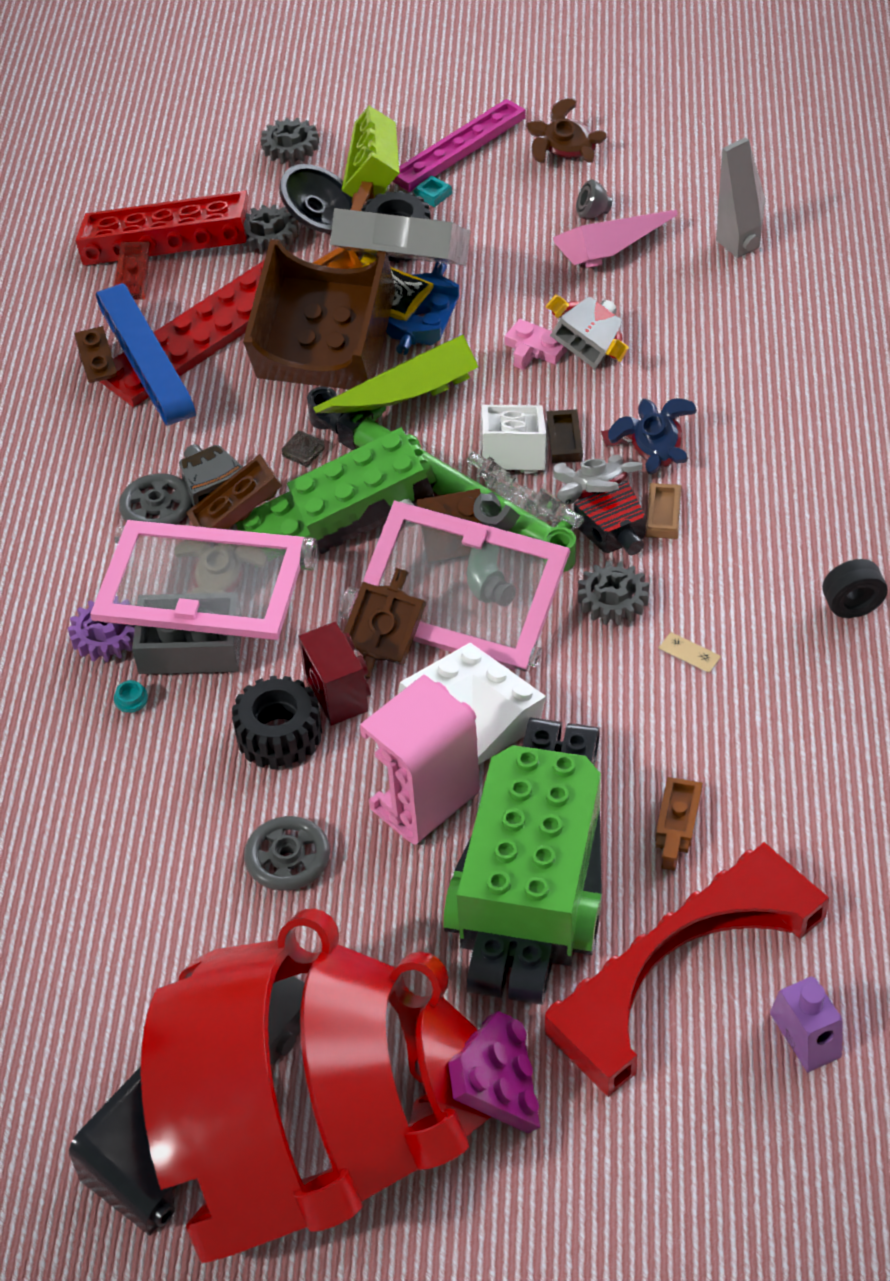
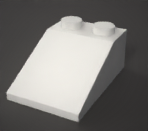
(514, 436)

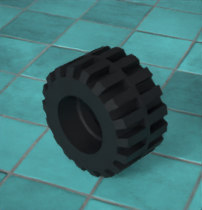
(400, 205)
(279, 743)

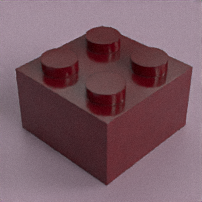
(334, 672)

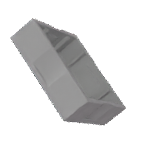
(400, 236)

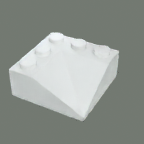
(494, 693)

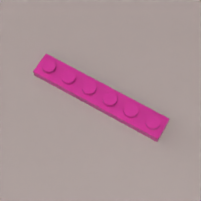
(459, 144)

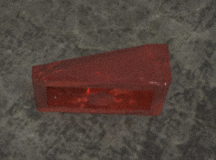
(133, 268)

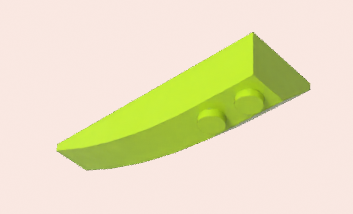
(408, 380)

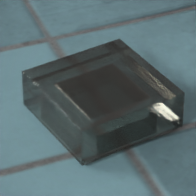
(303, 448)

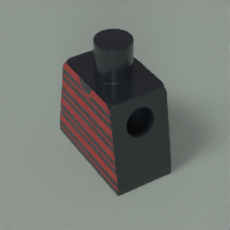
(613, 520)

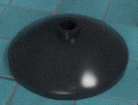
(312, 195)

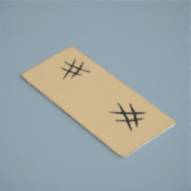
(689, 652)

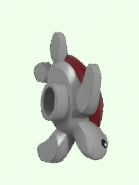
(592, 477)

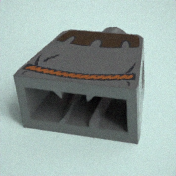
(206, 470)

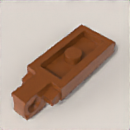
(677, 819)

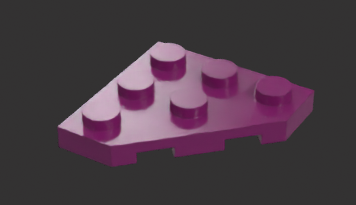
(497, 1074)

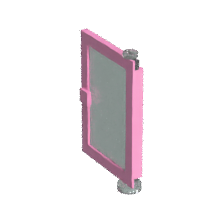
(202, 579)
(475, 582)

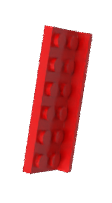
(165, 225)

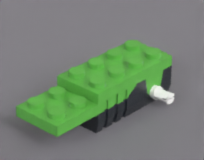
(348, 493)

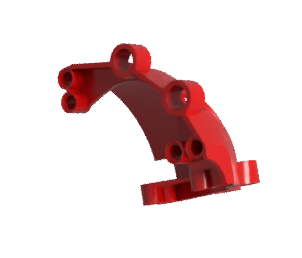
(215, 1099)

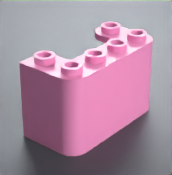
(429, 756)

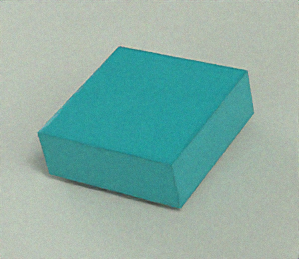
(433, 191)

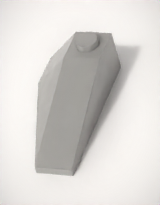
(740, 200)

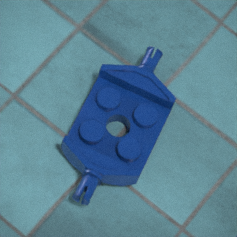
(437, 310)

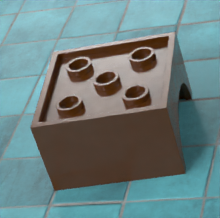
(318, 320)

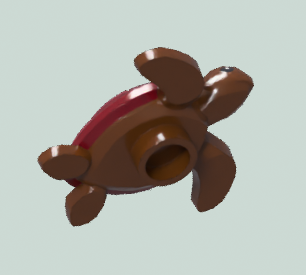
(564, 136)

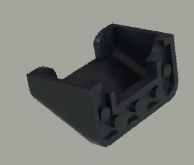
(117, 1162)

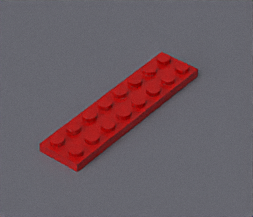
(194, 333)

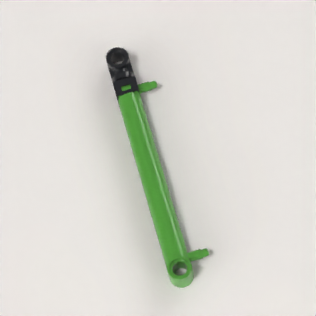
(360, 428)

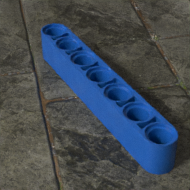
(145, 354)

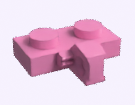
(533, 342)

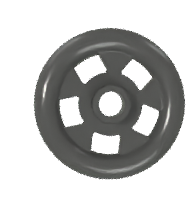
(148, 500)
(282, 844)

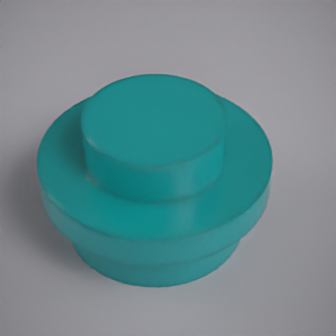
(130, 696)

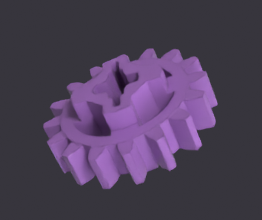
(99, 637)

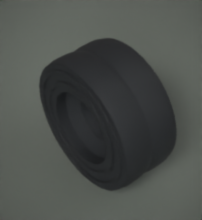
(854, 588)

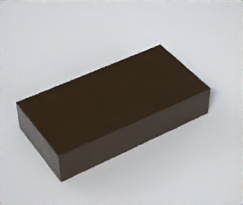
(564, 436)

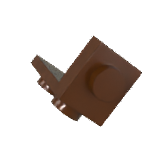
(95, 354)

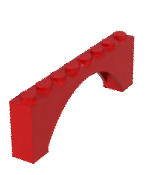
(754, 893)

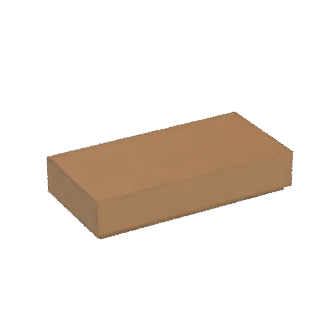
(663, 511)

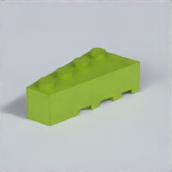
(372, 153)

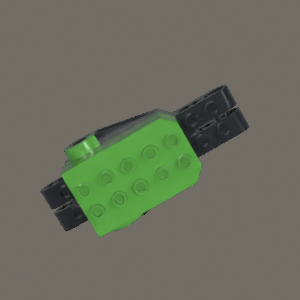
(532, 865)

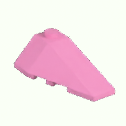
(601, 240)

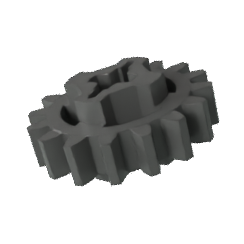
(289, 140)
(269, 224)
(613, 593)

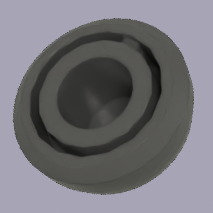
(592, 200)

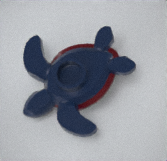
(657, 434)

